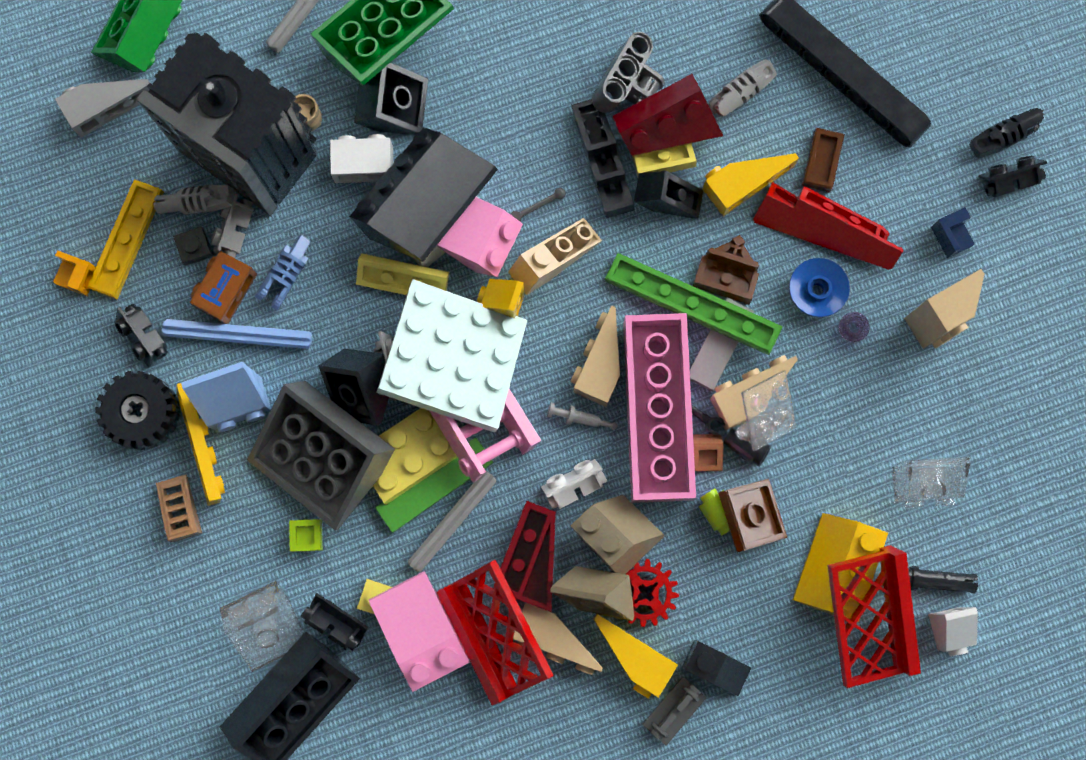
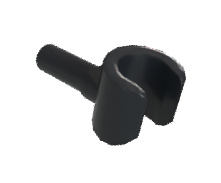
(706, 419)

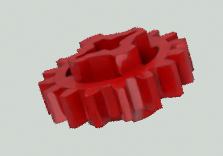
(654, 603)

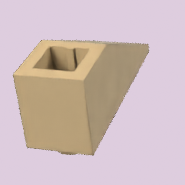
(553, 255)
(601, 370)
(728, 397)
(557, 639)

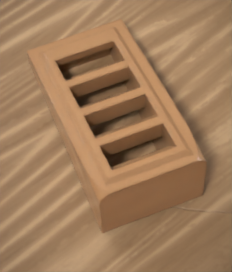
(169, 522)

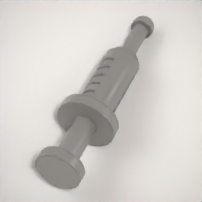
(579, 417)

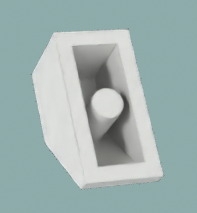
(955, 629)

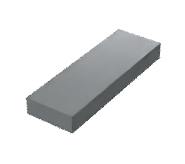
(713, 357)

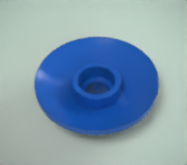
(826, 275)

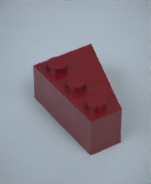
(668, 119)
(531, 557)

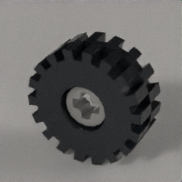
(156, 416)

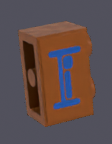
(222, 287)

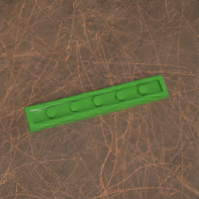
(698, 304)

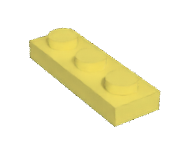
(396, 275)

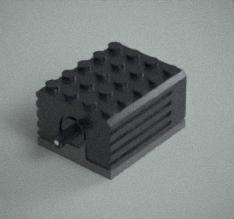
(231, 121)

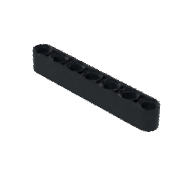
(846, 71)

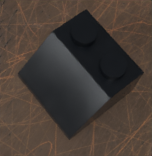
(392, 101)
(353, 384)

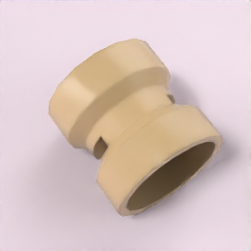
(309, 106)

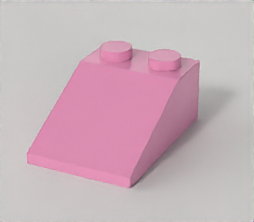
(418, 631)

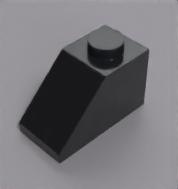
(668, 194)
(716, 667)

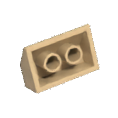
(946, 312)

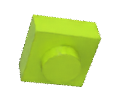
(305, 535)

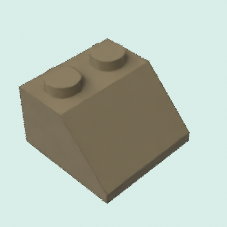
(617, 533)

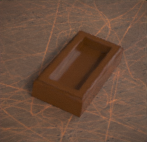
(823, 159)

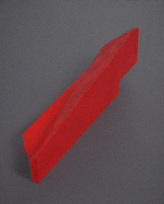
(827, 225)

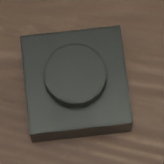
(193, 246)

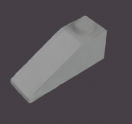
(98, 103)

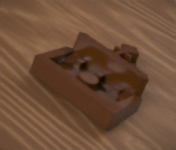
(728, 271)

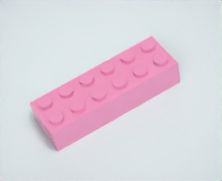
(659, 408)

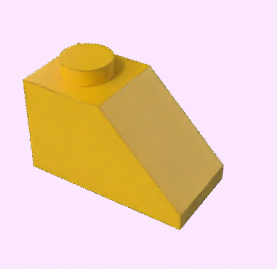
(502, 296)

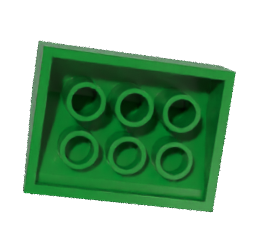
(374, 32)

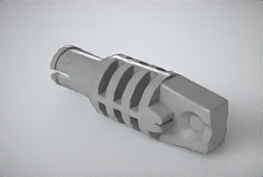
(196, 200)

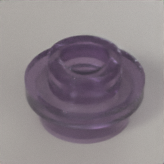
(862, 323)

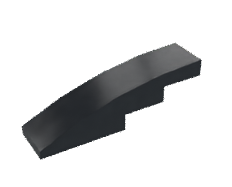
(603, 159)

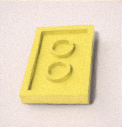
(417, 454)

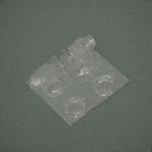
(767, 411)

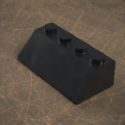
(289, 701)

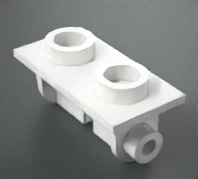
(562, 486)

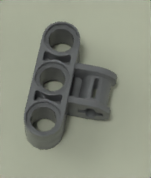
(637, 78)

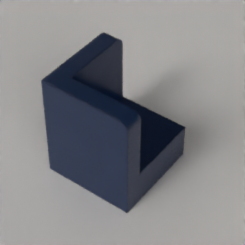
(953, 233)

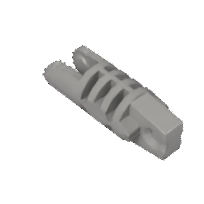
(742, 88)

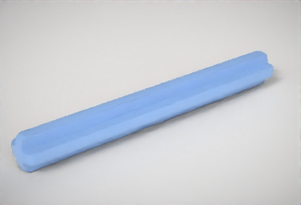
(237, 333)

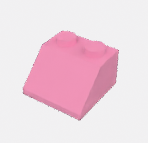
(482, 237)

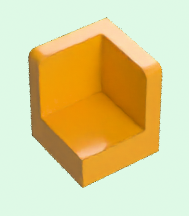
(73, 273)

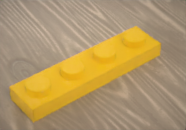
(203, 455)

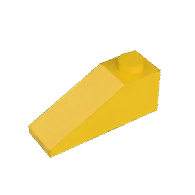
(743, 179)
(640, 662)

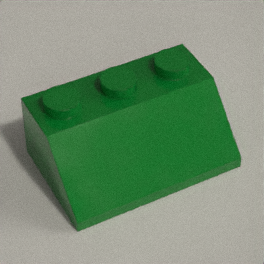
(136, 32)

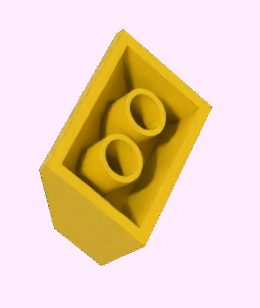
(834, 542)

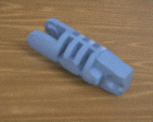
(285, 271)

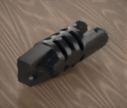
(1006, 133)

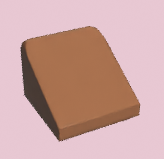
(708, 452)

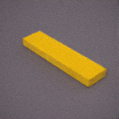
(125, 240)

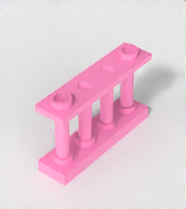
(521, 436)

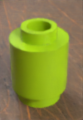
(714, 512)

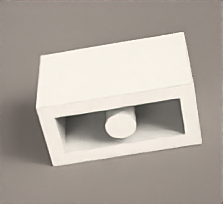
(360, 158)

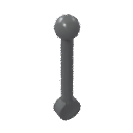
(558, 194)

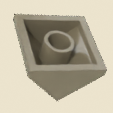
(596, 592)

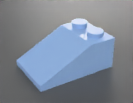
(228, 396)

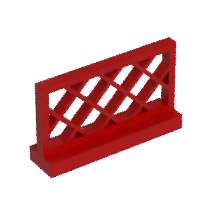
(897, 606)
(479, 639)

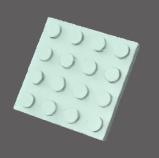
(452, 356)

